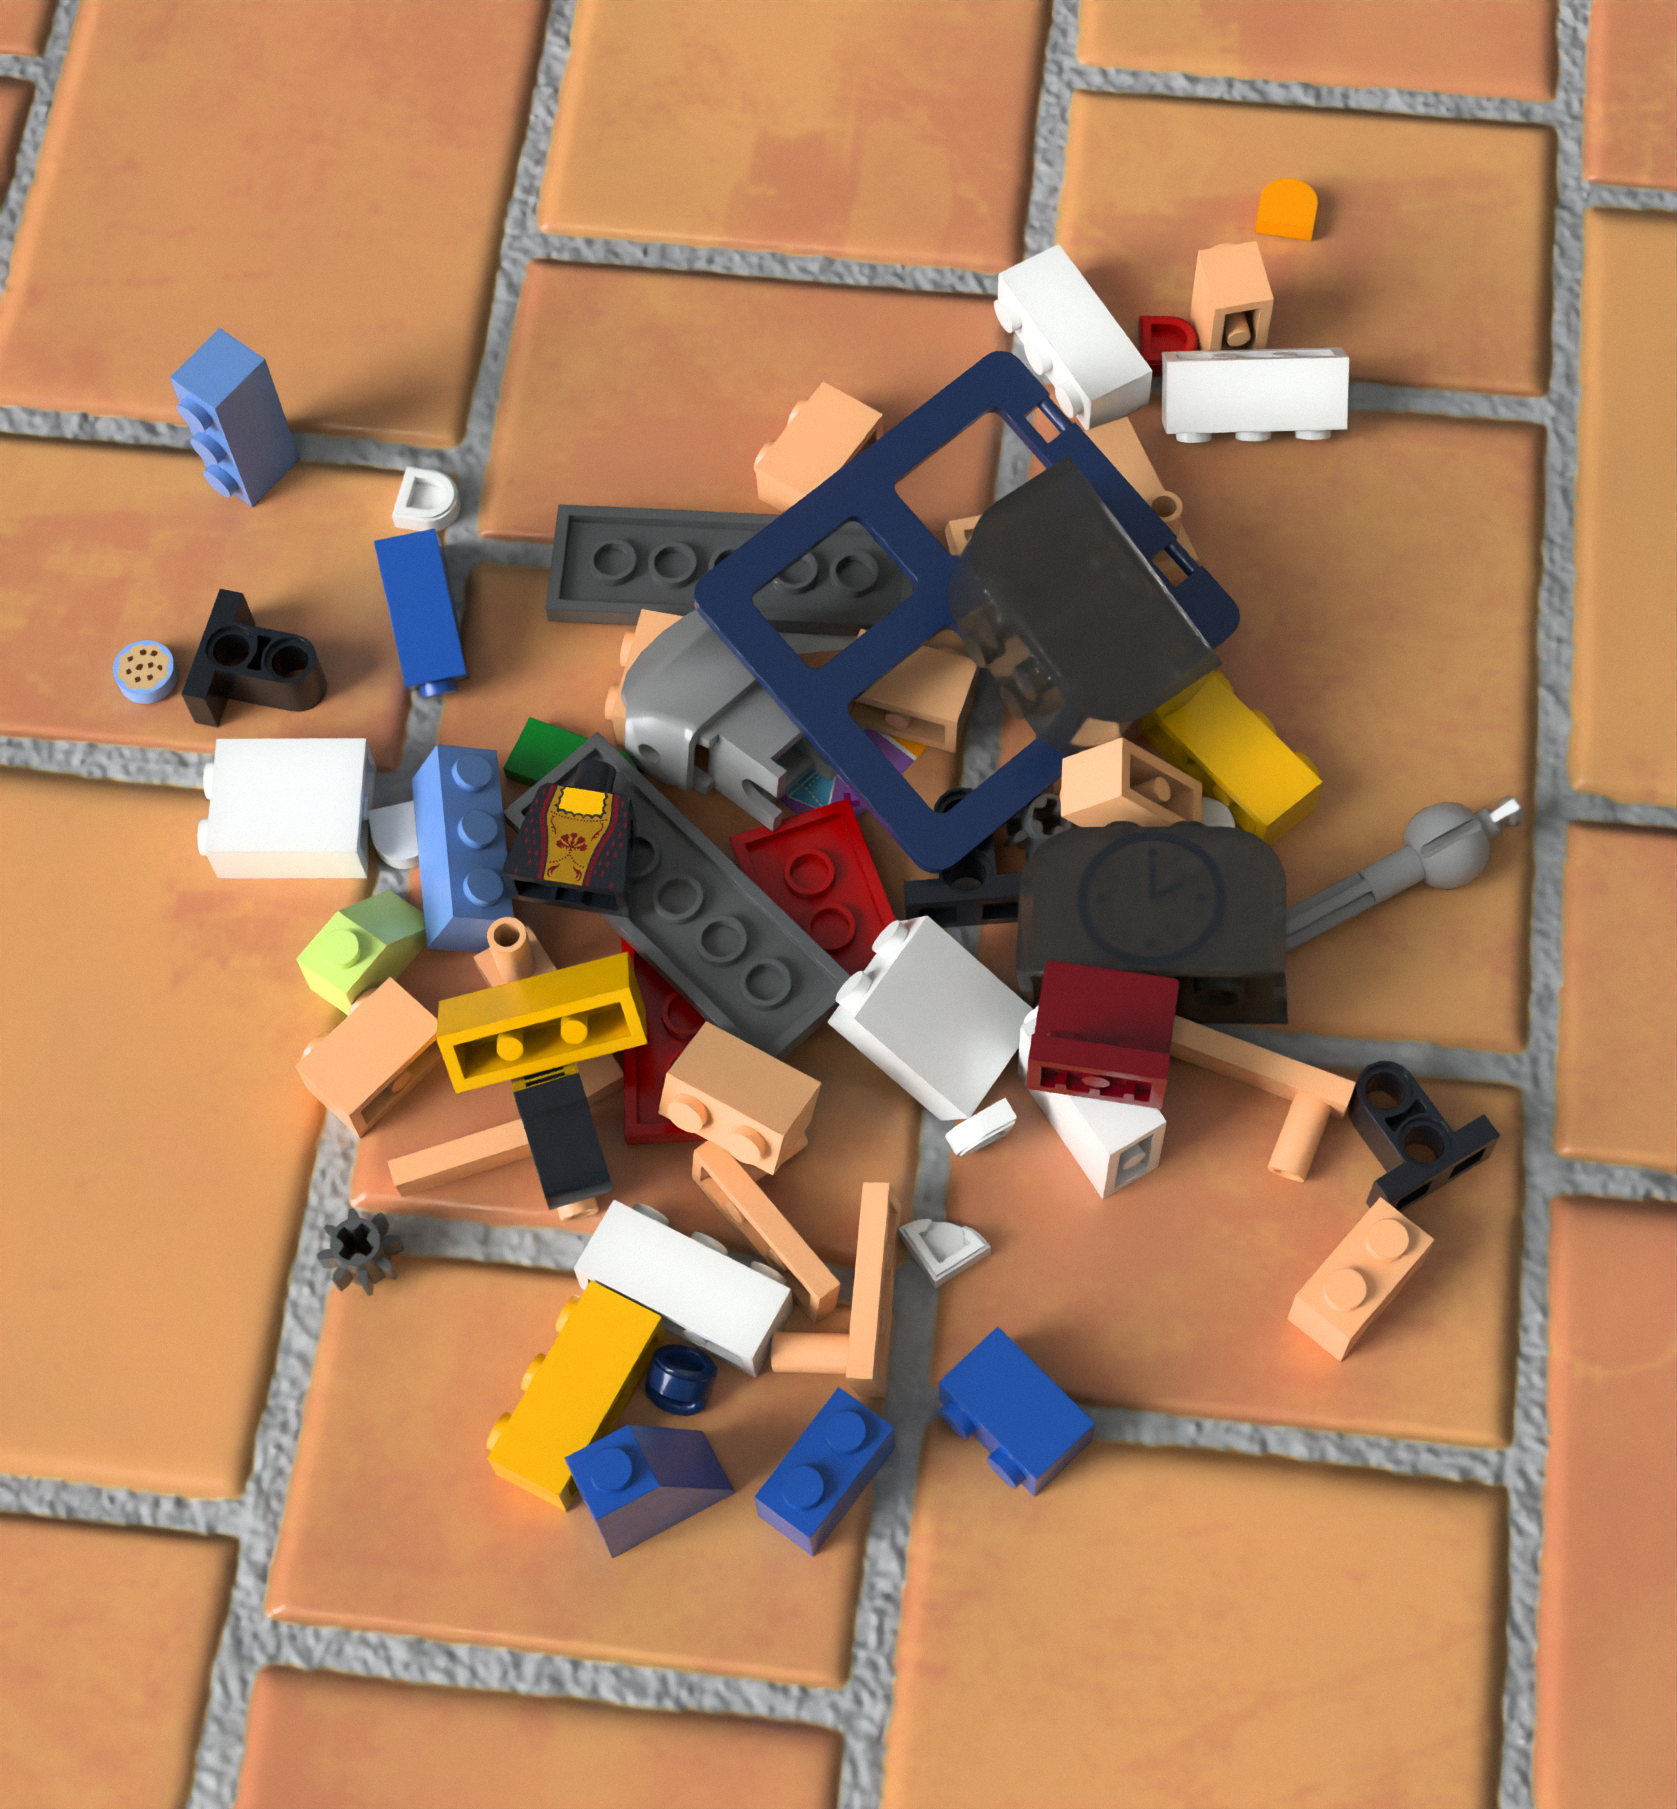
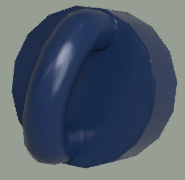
(680, 1379)

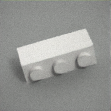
(1072, 339)
(1255, 393)
(689, 1283)

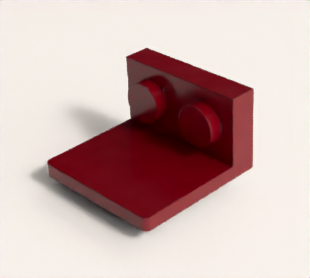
(1103, 1034)

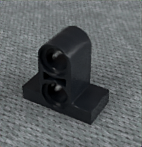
(260, 676)
(949, 906)
(1413, 1122)
(561, 1135)

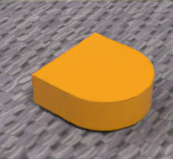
(1287, 209)

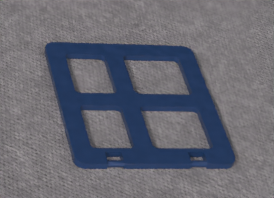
(867, 495)

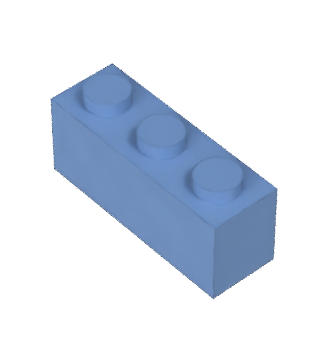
(234, 418)
(460, 847)

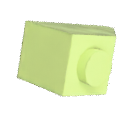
(363, 948)

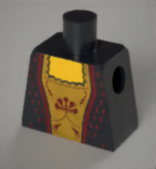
(576, 846)

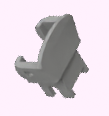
(698, 692)

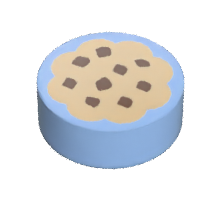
(145, 672)

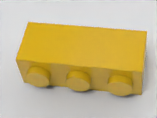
(1239, 760)
(541, 1022)
(575, 1391)

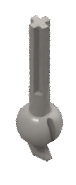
(1442, 848)

